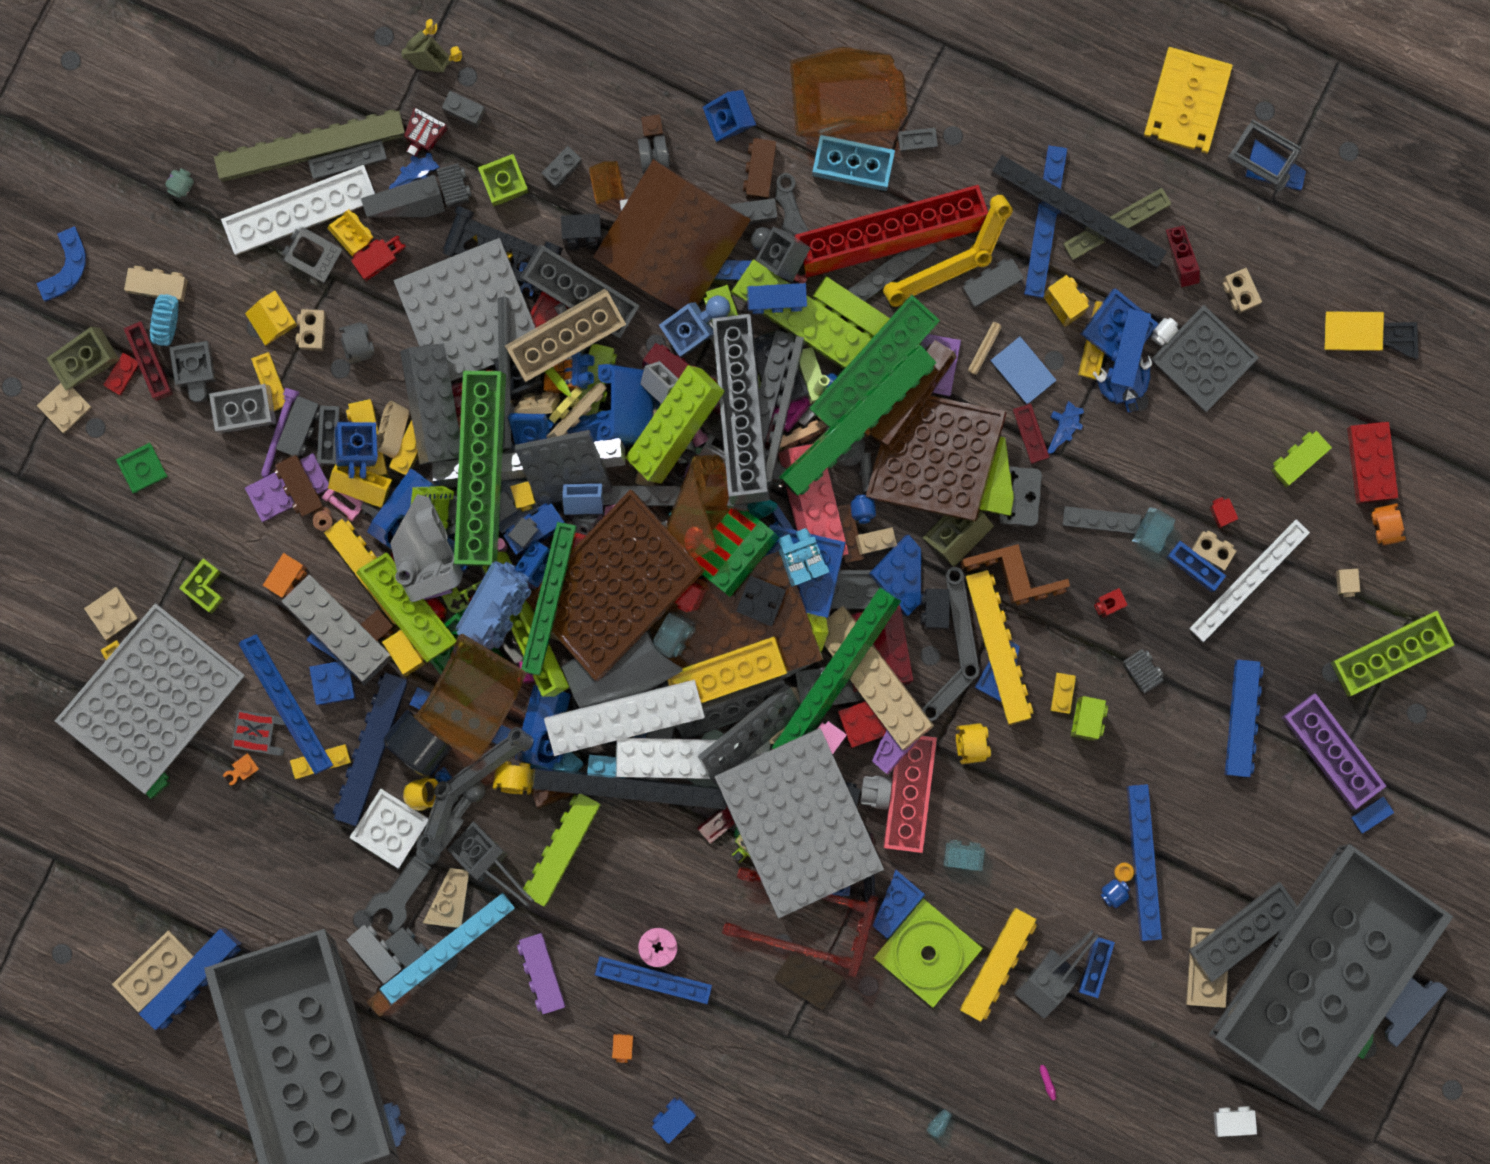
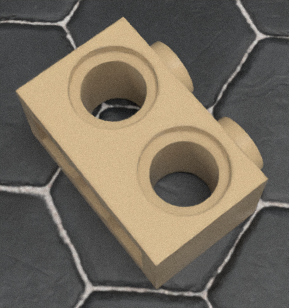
(1247, 289)
(316, 329)
(1212, 554)

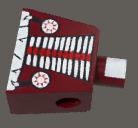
(423, 132)

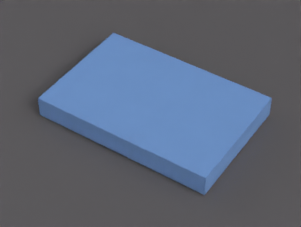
(1023, 370)

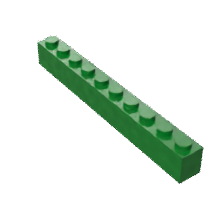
(857, 420)
(841, 667)

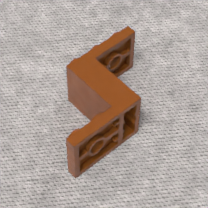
(1015, 575)

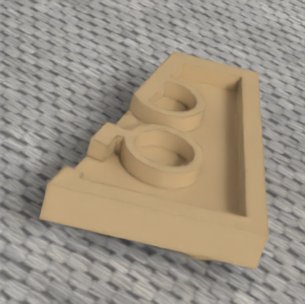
(450, 900)

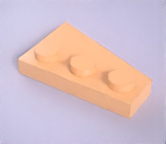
(803, 435)

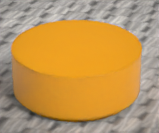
(1124, 872)

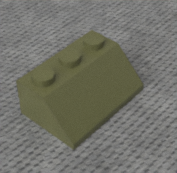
(956, 537)

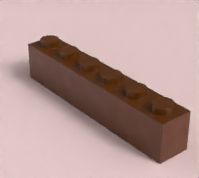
(895, 423)

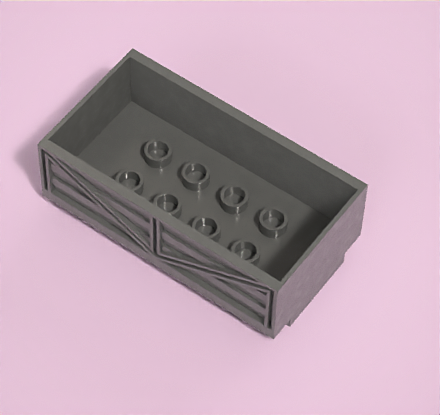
(1330, 976)
(301, 1055)

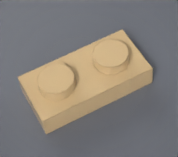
(876, 541)

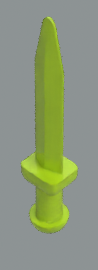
(558, 381)

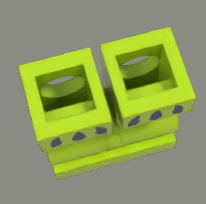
(439, 497)

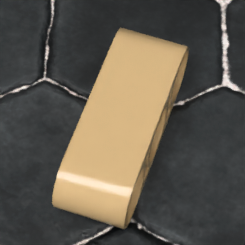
(391, 429)

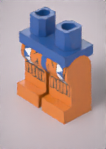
(573, 371)

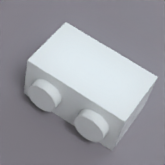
(1235, 1122)

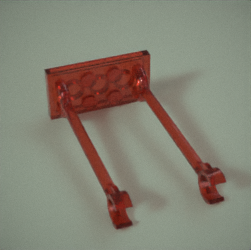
(858, 944)

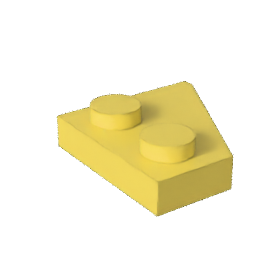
(562, 410)

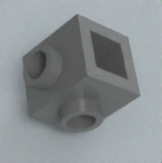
(586, 522)

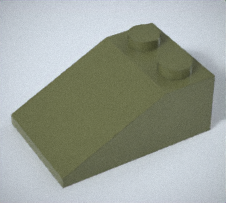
(82, 358)

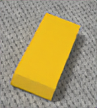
(268, 375)

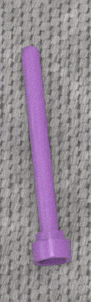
(290, 396)

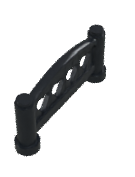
(465, 228)

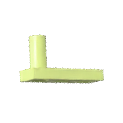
(811, 374)

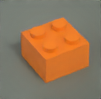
(285, 576)

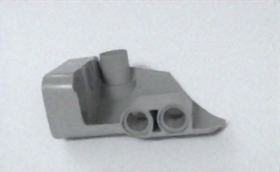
(424, 553)

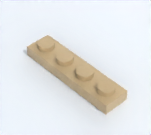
(580, 408)

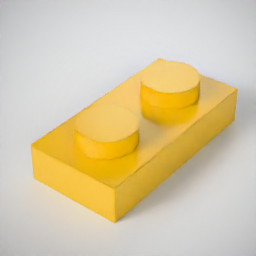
(1063, 693)

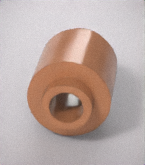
(322, 518)

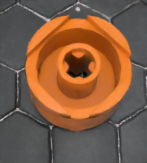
(1389, 524)

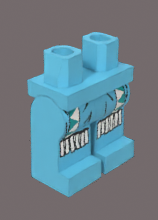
(801, 559)

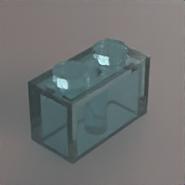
(1154, 530)
(963, 856)

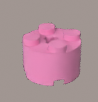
(648, 952)

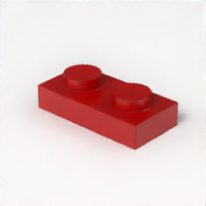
(121, 374)

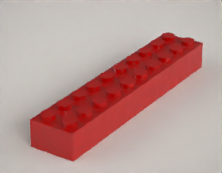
(893, 230)

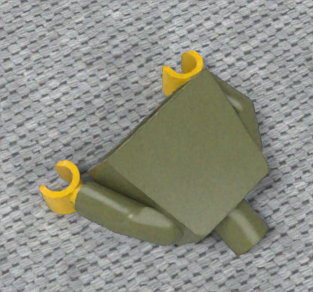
(427, 53)

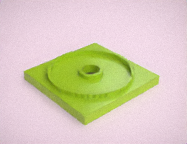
(928, 977)

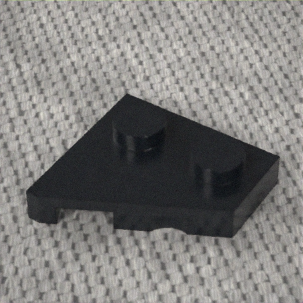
(1402, 338)

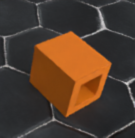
(622, 1047)

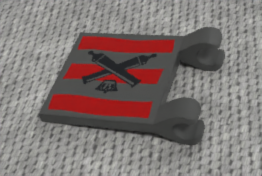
(255, 732)

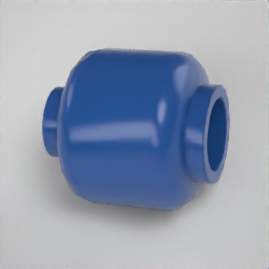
(863, 509)
(1115, 893)

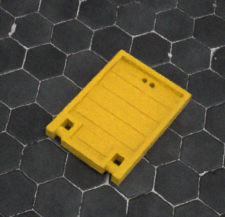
(1188, 99)

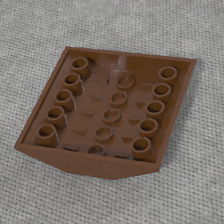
(671, 237)

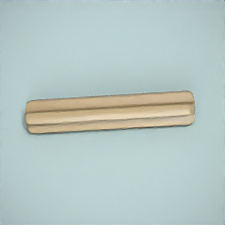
(984, 348)

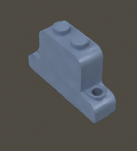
(1411, 1008)

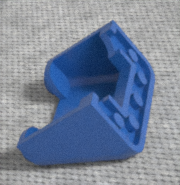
(630, 404)

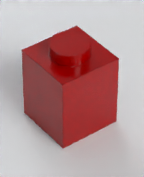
(1223, 512)

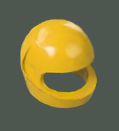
(416, 794)

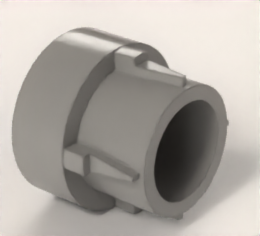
(876, 791)

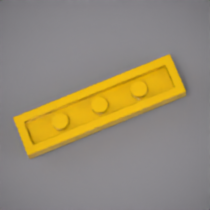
(1092, 356)

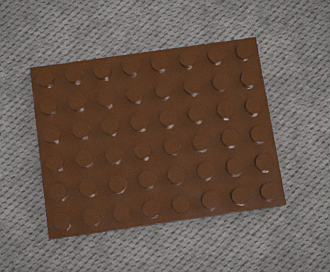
(619, 584)
(723, 629)

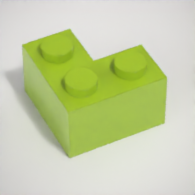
(198, 586)

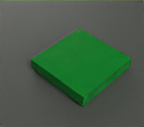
(141, 468)

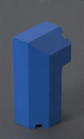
(394, 510)
(538, 708)

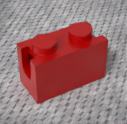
(1113, 599)

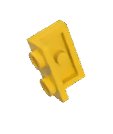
(351, 232)

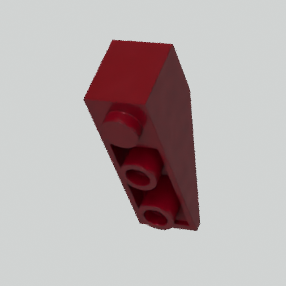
(1183, 256)

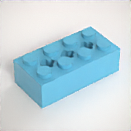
(848, 151)

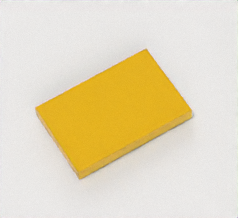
(1354, 331)

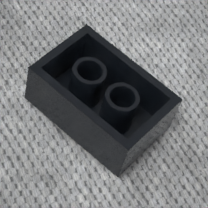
(581, 231)

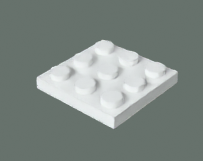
(389, 828)

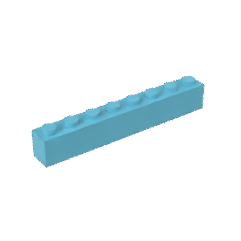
(446, 949)

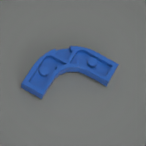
(72, 270)

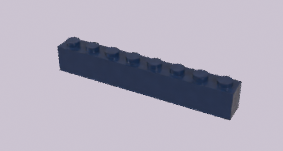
(371, 749)

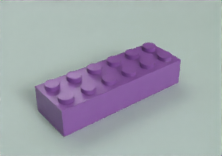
(1334, 751)

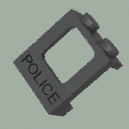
(325, 262)

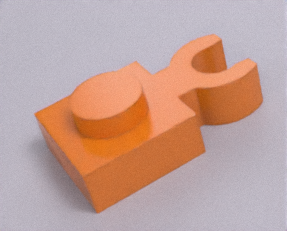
(243, 768)

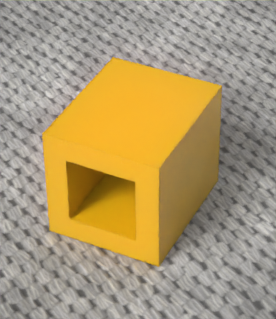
(523, 496)

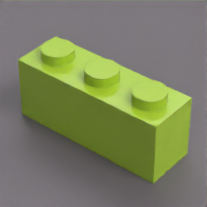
(1300, 458)

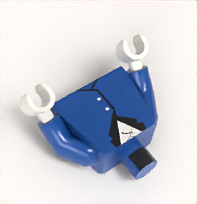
(1121, 395)

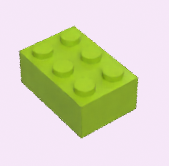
(1088, 718)

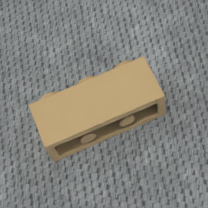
(155, 283)

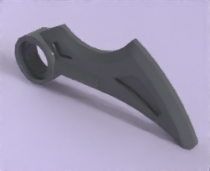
(793, 221)

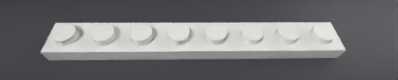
(1249, 580)

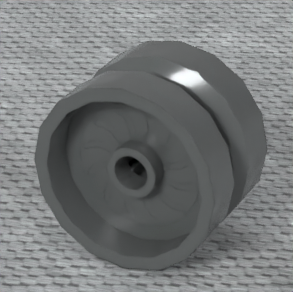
(659, 153)

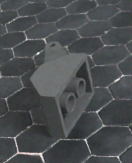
(480, 855)
(1052, 979)

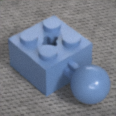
(698, 323)

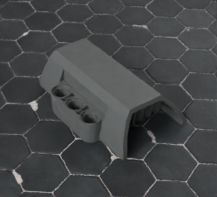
(633, 674)

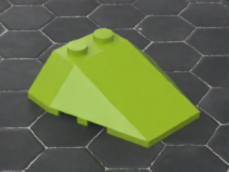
(998, 492)

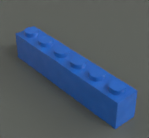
(1242, 718)

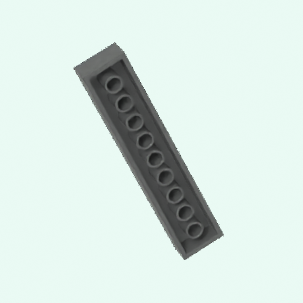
(740, 409)

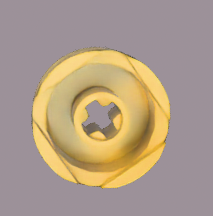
(972, 743)
(513, 778)

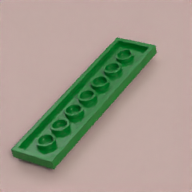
(888, 346)

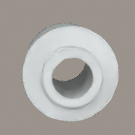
(1164, 331)

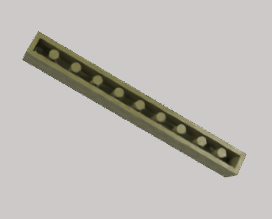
(308, 146)

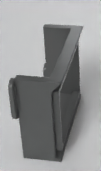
(1278, 181)

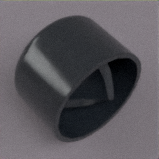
(416, 745)

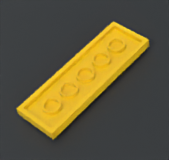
(734, 670)

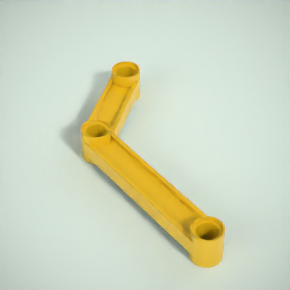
(977, 255)

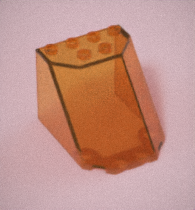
(846, 93)
(700, 505)

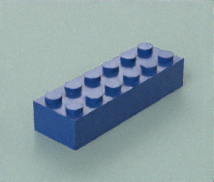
(189, 980)

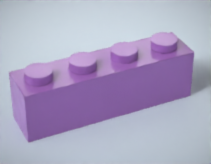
(542, 974)

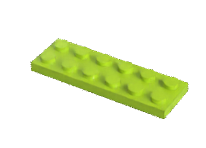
(413, 618)

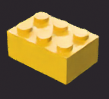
(1066, 300)

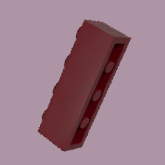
(148, 361)

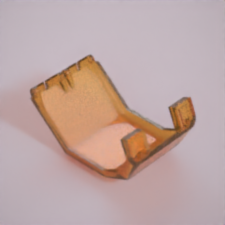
(471, 697)

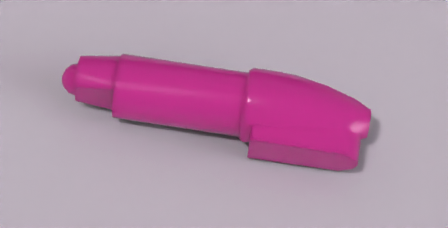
(1048, 1083)

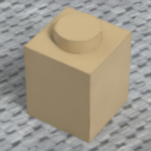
(1348, 582)

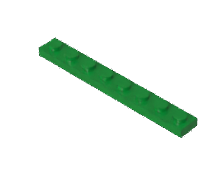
(548, 598)

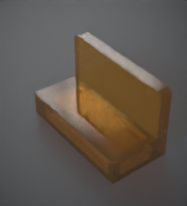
(606, 181)

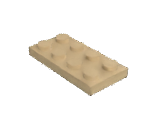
(153, 971)
(1199, 989)

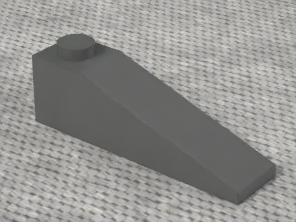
(411, 199)

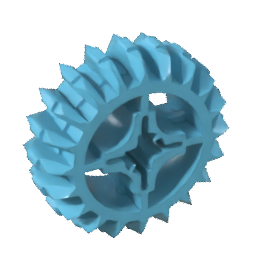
(164, 320)

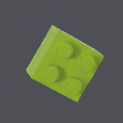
(503, 180)

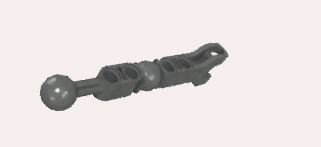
(420, 864)

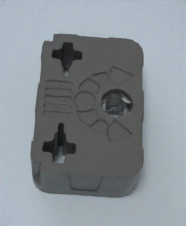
(1024, 513)

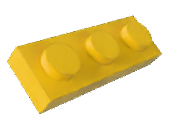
(338, 756)

